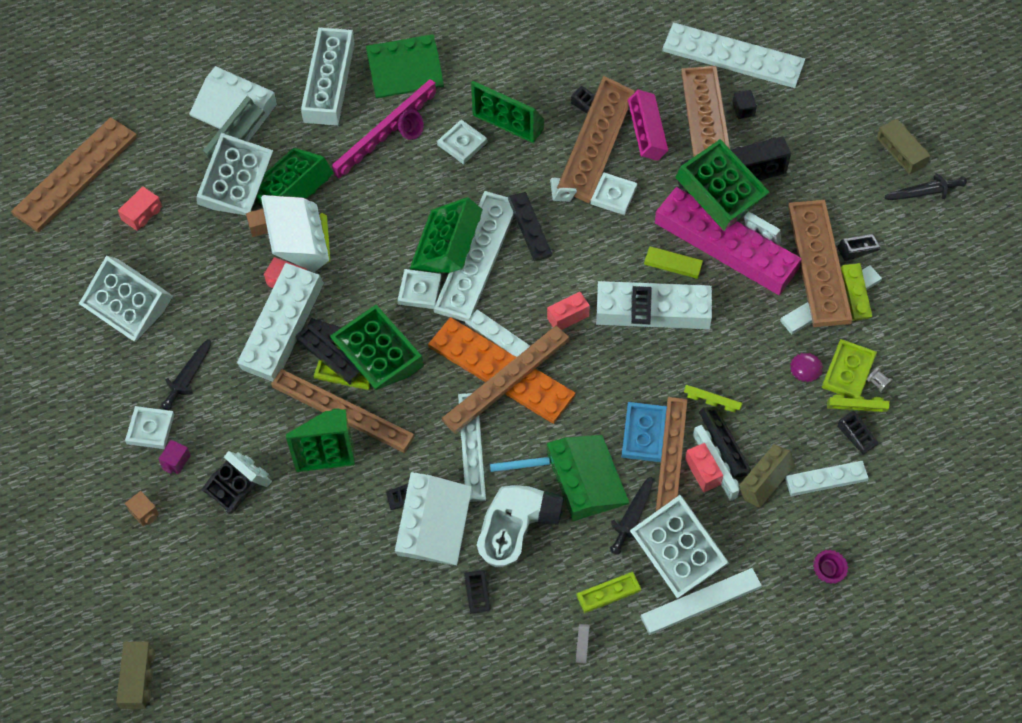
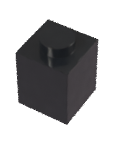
(744, 104)

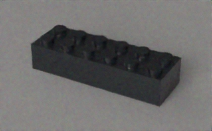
(762, 158)

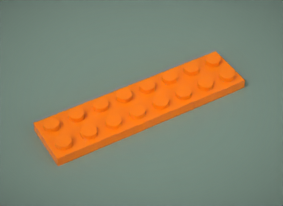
(486, 359)

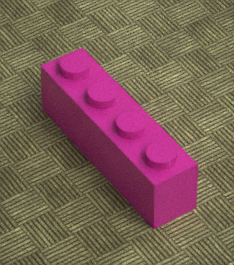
(647, 125)

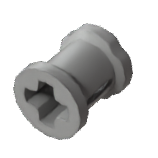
(879, 380)

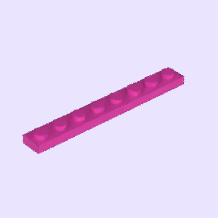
(382, 130)

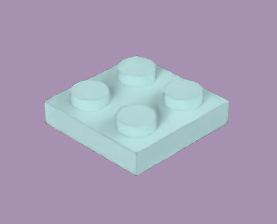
(462, 141)
(614, 193)
(763, 228)
(419, 289)
(149, 427)
(246, 467)

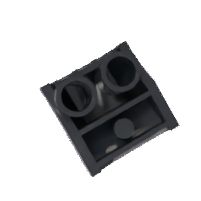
(228, 487)

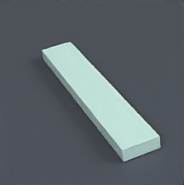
(801, 316)
(473, 457)
(700, 601)

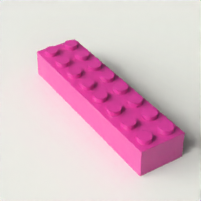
(736, 246)

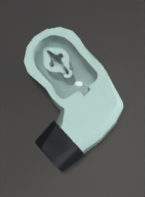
(509, 521)

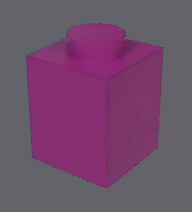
(174, 457)

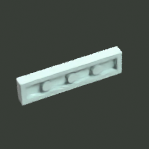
(496, 333)
(826, 478)
(729, 484)

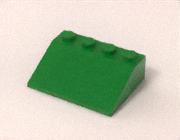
(404, 65)
(506, 112)
(295, 175)
(721, 184)
(447, 237)
(378, 348)
(322, 442)
(586, 475)

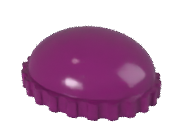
(410, 124)
(806, 367)
(830, 566)

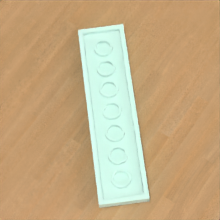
(734, 55)
(466, 285)

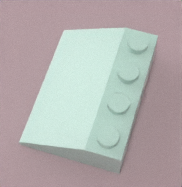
(224, 93)
(233, 175)
(295, 231)
(125, 298)
(433, 519)
(679, 546)

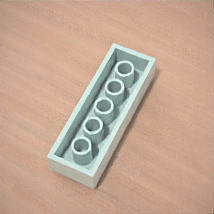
(328, 76)
(670, 305)
(280, 322)

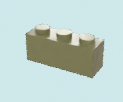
(903, 146)
(767, 475)
(135, 675)

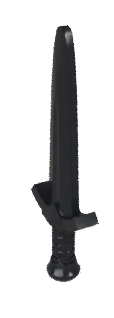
(929, 188)
(181, 383)
(631, 516)

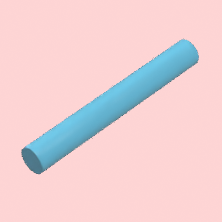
(520, 464)

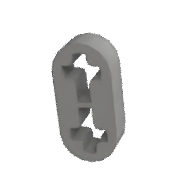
(582, 643)

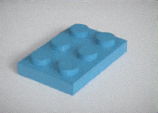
(644, 432)

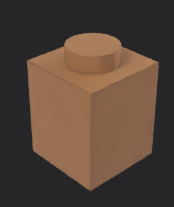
(257, 222)
(142, 509)

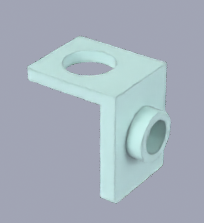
(560, 194)

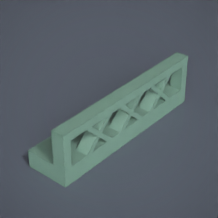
(238, 124)

